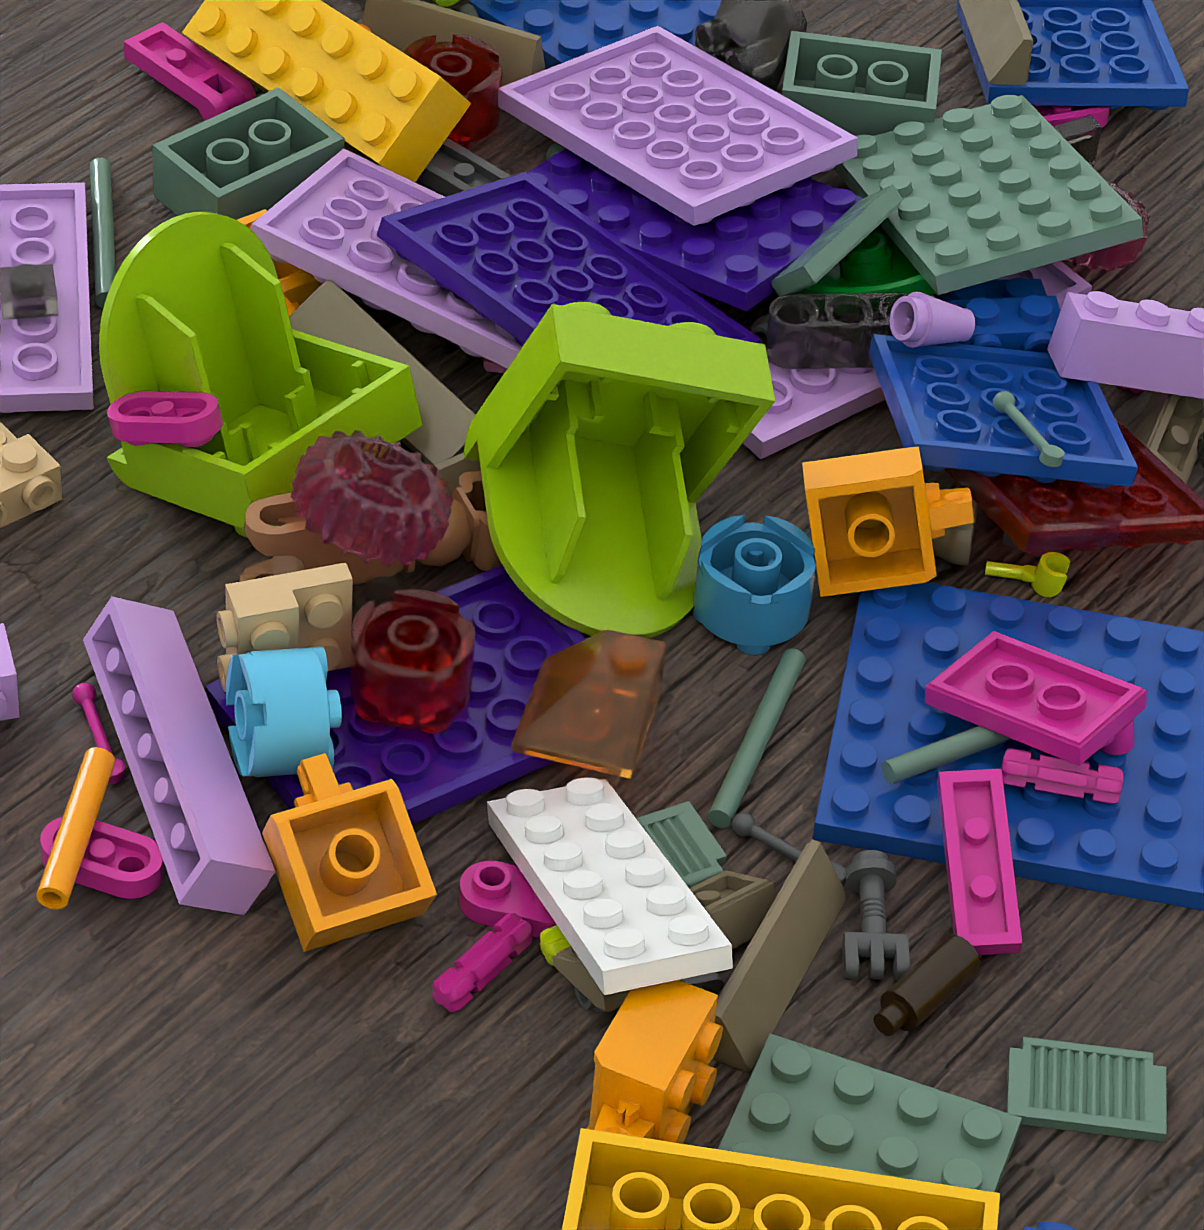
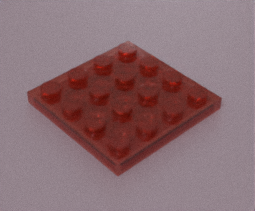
(1083, 517)

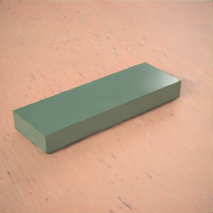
(837, 241)

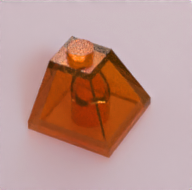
(594, 703)

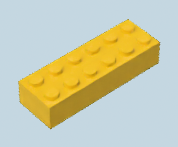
(339, 72)
(678, 1186)

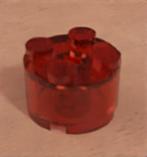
(474, 72)
(411, 661)

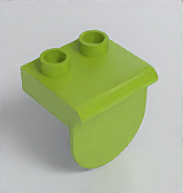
(209, 316)
(601, 457)

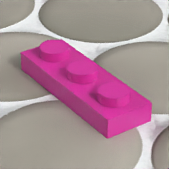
(979, 860)

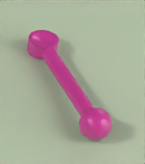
(85, 695)

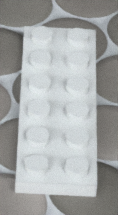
(608, 886)

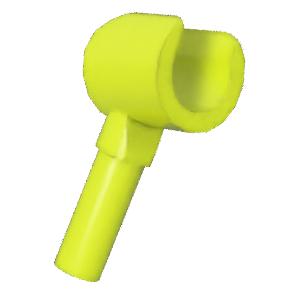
(1045, 579)

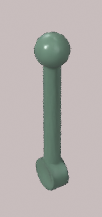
(1050, 454)

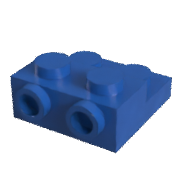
(1009, 313)

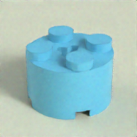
(280, 710)

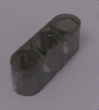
(827, 329)

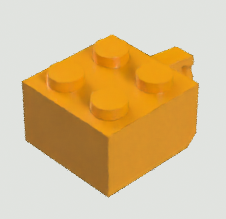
(877, 520)
(346, 858)
(656, 1062)

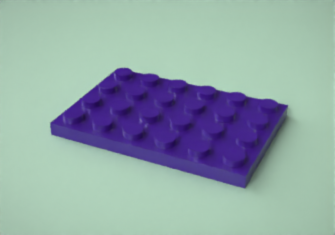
(522, 248)
(725, 258)
(476, 747)

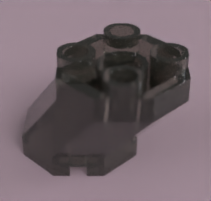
(752, 37)

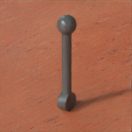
(744, 825)

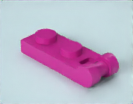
(188, 70)

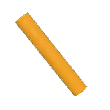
(75, 828)

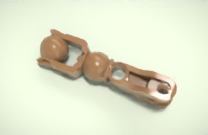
(302, 549)

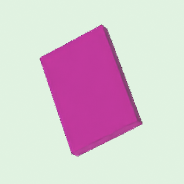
(1036, 697)

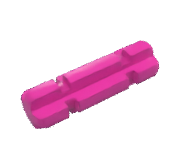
(1062, 777)
(482, 962)

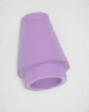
(928, 321)

